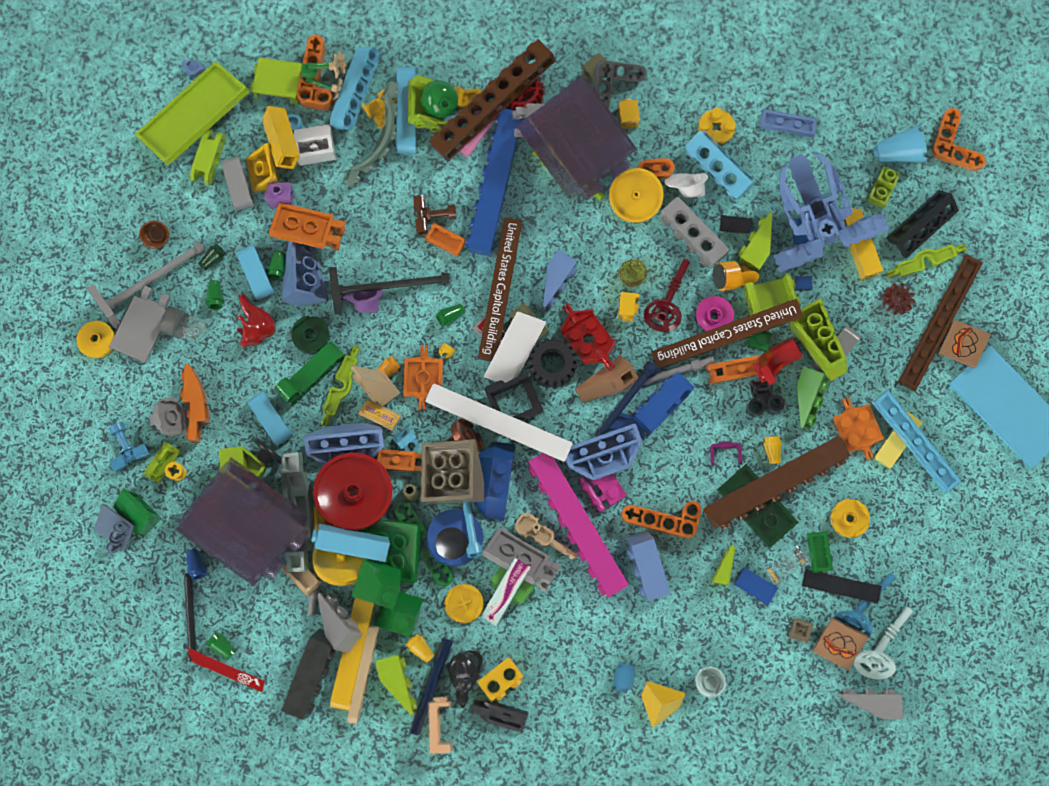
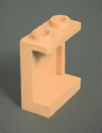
(436, 745)

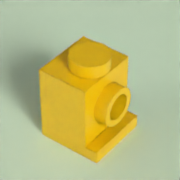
(627, 306)

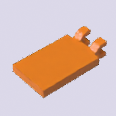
(306, 227)

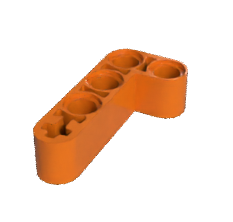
(304, 88)
(659, 517)

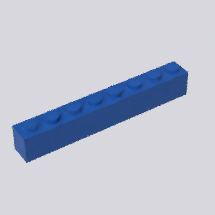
(494, 187)

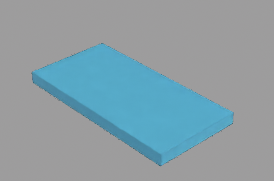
(1006, 405)

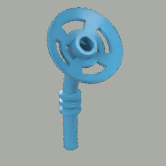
(854, 616)

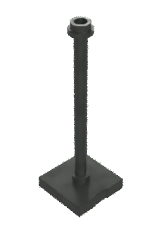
(340, 290)

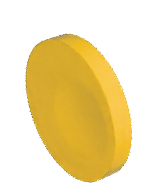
(636, 195)
(336, 567)

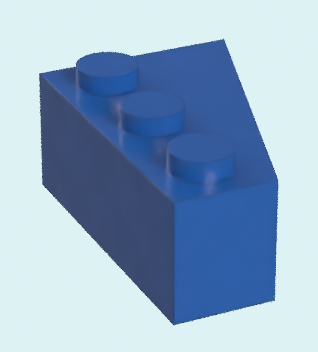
(663, 403)

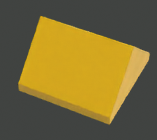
(262, 168)

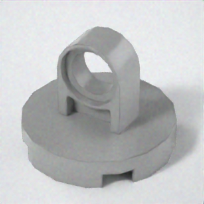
(169, 417)

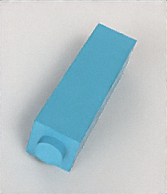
(350, 542)

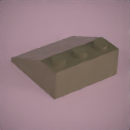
(451, 473)

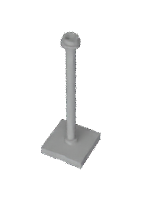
(108, 305)

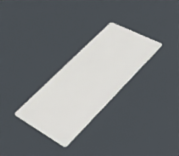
(515, 348)

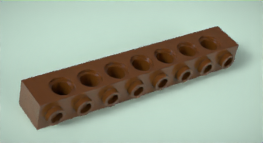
(490, 110)

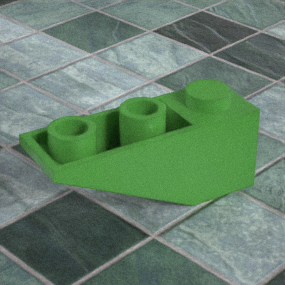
(810, 392)

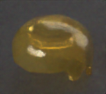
(637, 272)

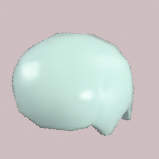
(714, 685)

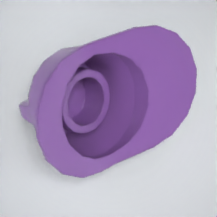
(365, 301)

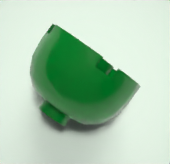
(439, 99)

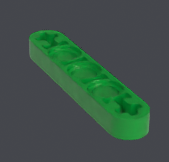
(425, 554)

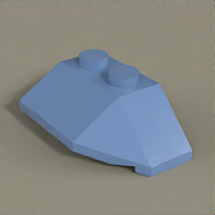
(343, 439)
(605, 453)

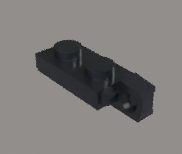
(501, 714)

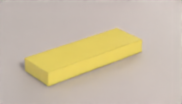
(893, 446)

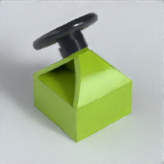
(253, 463)

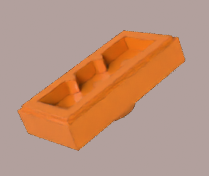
(445, 239)

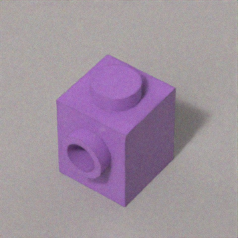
(279, 193)

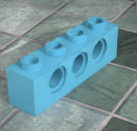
(695, 149)

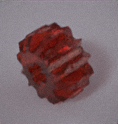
(891, 296)

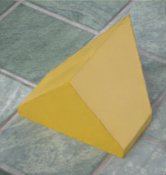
(660, 701)

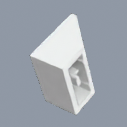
(315, 144)

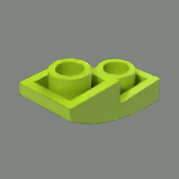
(883, 187)

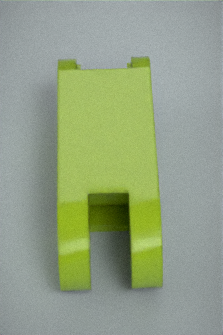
(207, 156)

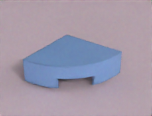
(193, 68)

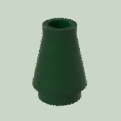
(212, 256)

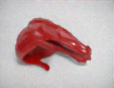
(259, 324)

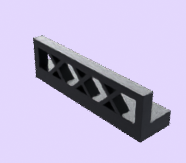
(921, 219)

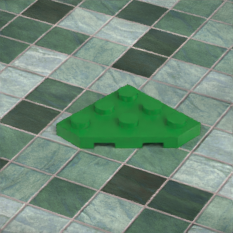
(403, 546)

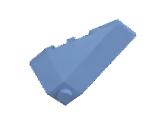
(302, 276)

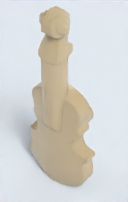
(528, 526)

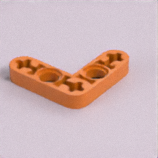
(947, 144)

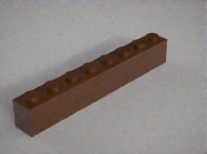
(776, 482)

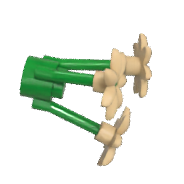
(309, 70)

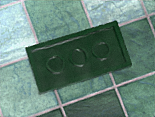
(769, 522)

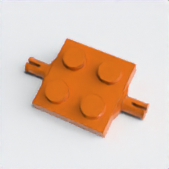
(420, 375)
(858, 428)

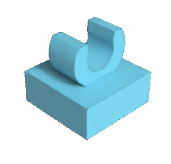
(404, 438)

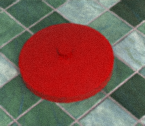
(352, 491)

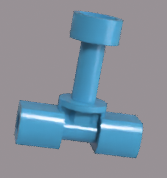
(128, 452)

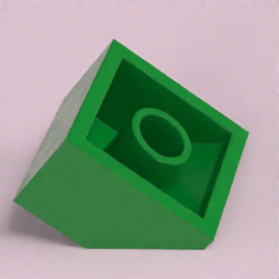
(136, 511)

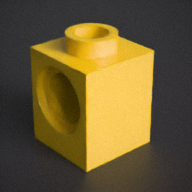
(628, 113)

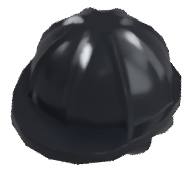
(464, 673)

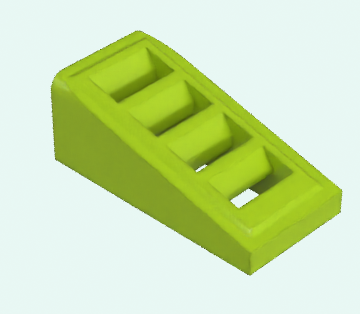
(723, 572)

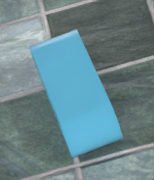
(255, 272)
(270, 418)

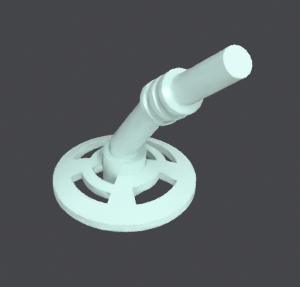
(876, 658)

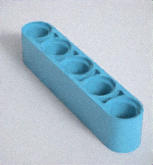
(354, 88)
(405, 132)

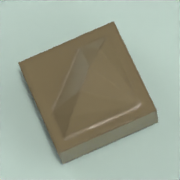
(800, 630)

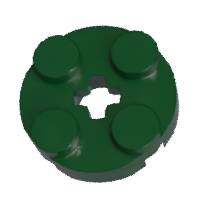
(310, 324)

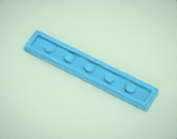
(916, 441)

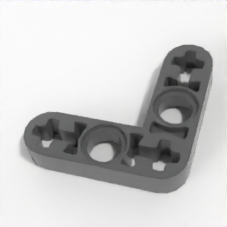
(611, 74)

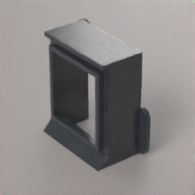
(500, 387)

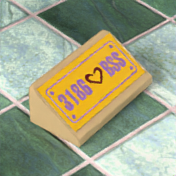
(379, 415)

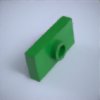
(819, 552)

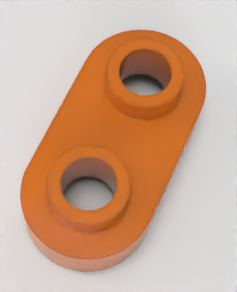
(655, 166)

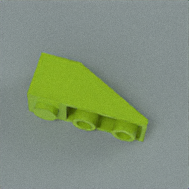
(759, 245)
(393, 678)

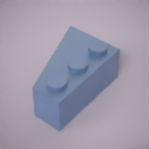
(647, 565)

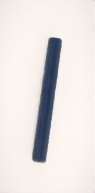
(431, 686)

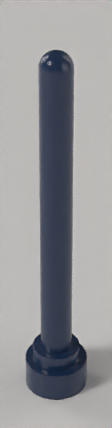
(649, 370)

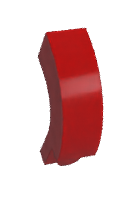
(776, 358)

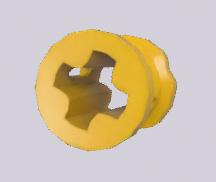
(174, 466)

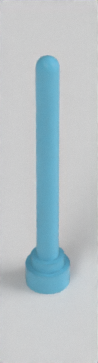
(474, 548)

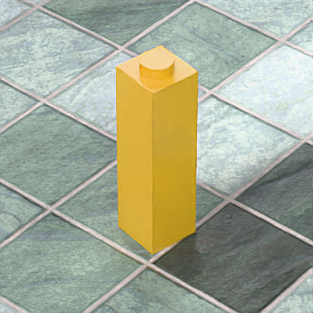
(280, 137)
(864, 252)

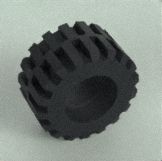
(552, 347)

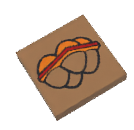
(964, 344)
(840, 643)

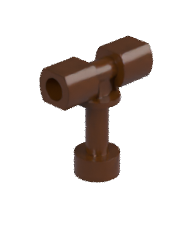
(424, 214)

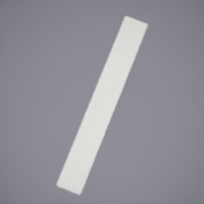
(499, 422)

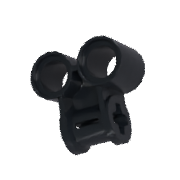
(762, 395)

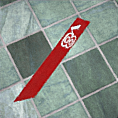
(226, 670)

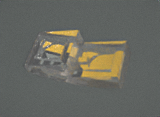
(786, 566)

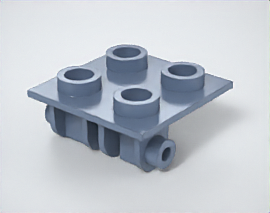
(114, 529)

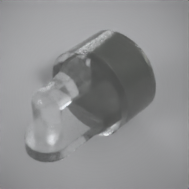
(181, 324)

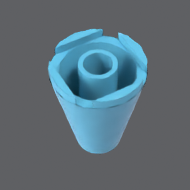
(902, 147)

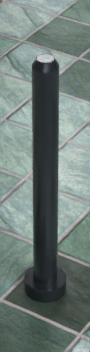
(189, 614)

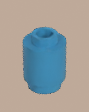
(624, 677)

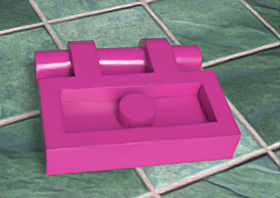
(608, 486)

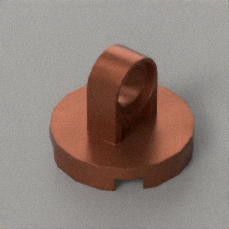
(463, 430)

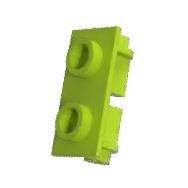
(164, 456)

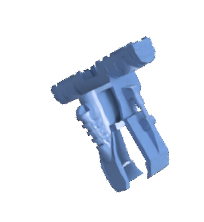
(819, 214)

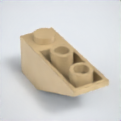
(375, 384)

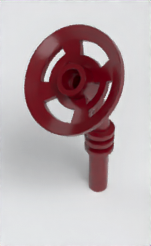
(663, 305)

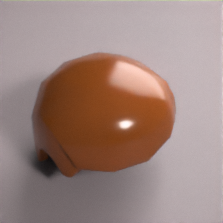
(154, 234)

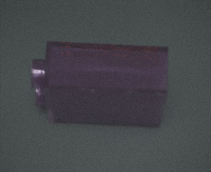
(578, 139)
(244, 523)

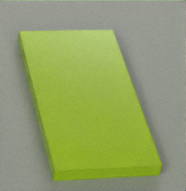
(192, 113)

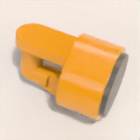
(731, 276)

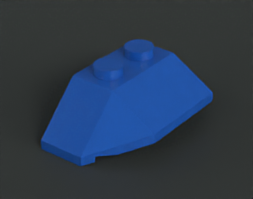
(496, 469)

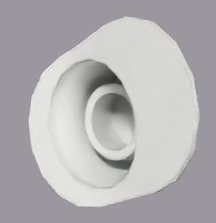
(688, 184)

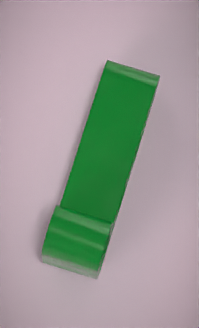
(310, 374)

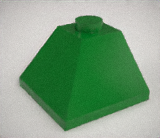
(377, 583)
(403, 617)

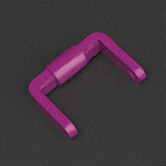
(725, 445)

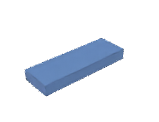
(788, 123)

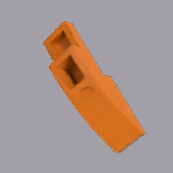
(195, 396)

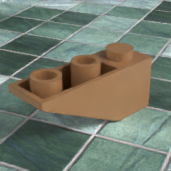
(607, 382)

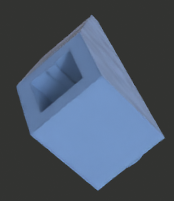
(558, 272)

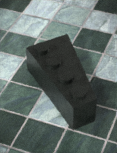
(309, 676)

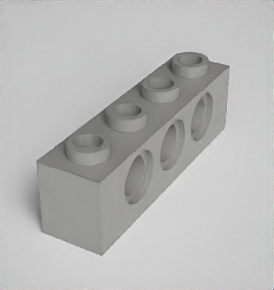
(679, 209)

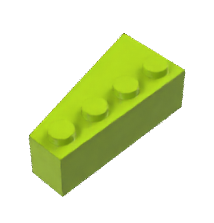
(820, 340)

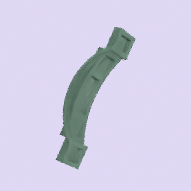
(387, 134)
(296, 490)

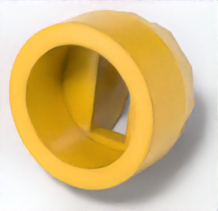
(447, 350)

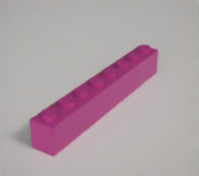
(578, 524)

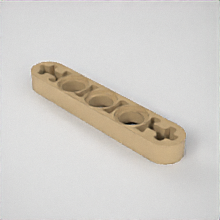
(362, 676)

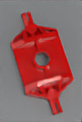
(584, 324)

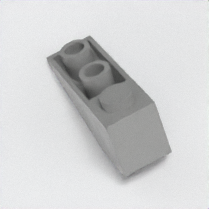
(337, 625)
(881, 705)

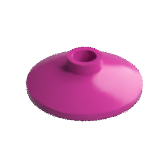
(716, 305)

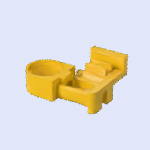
(376, 109)

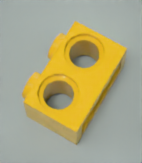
(497, 675)

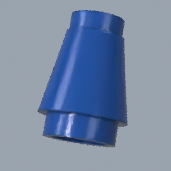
(196, 565)

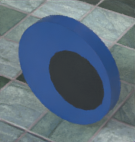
(449, 537)

